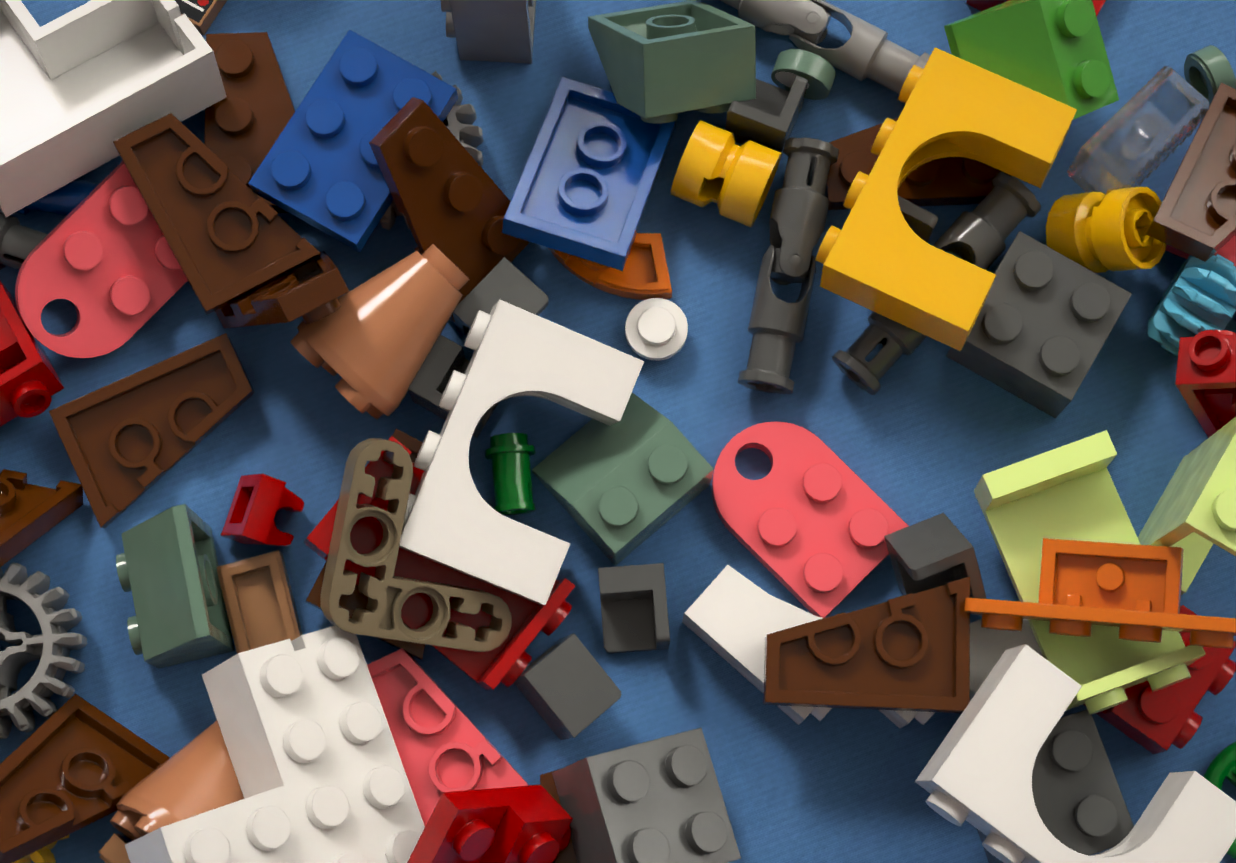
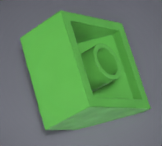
(1042, 46)

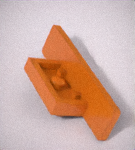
(1108, 587)

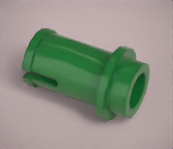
(511, 473)

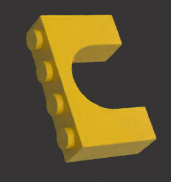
(947, 113)

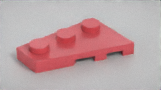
(433, 736)

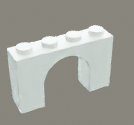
(511, 358)
(988, 766)

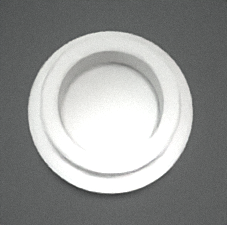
(656, 329)

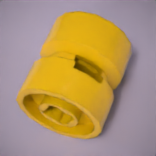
(725, 173)
(1106, 229)

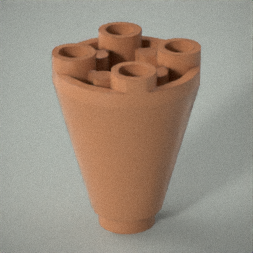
(385, 330)
(184, 786)

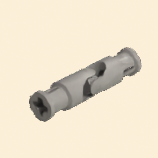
(806, 22)

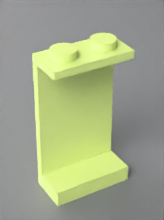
(1074, 498)
(1198, 504)

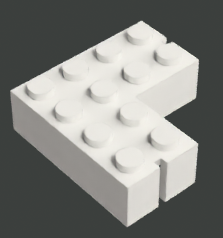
(90, 82)
(308, 760)

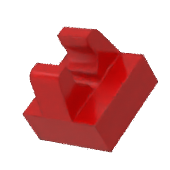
(255, 508)

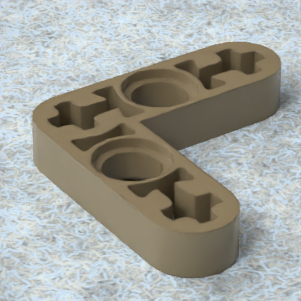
(384, 590)

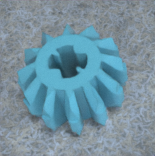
(1195, 301)

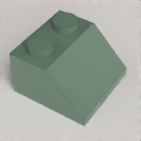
(676, 58)
(625, 477)
(174, 589)

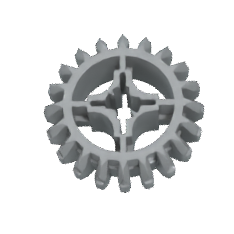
(50, 648)

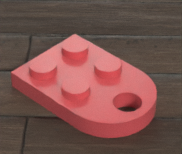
(105, 262)
(807, 518)

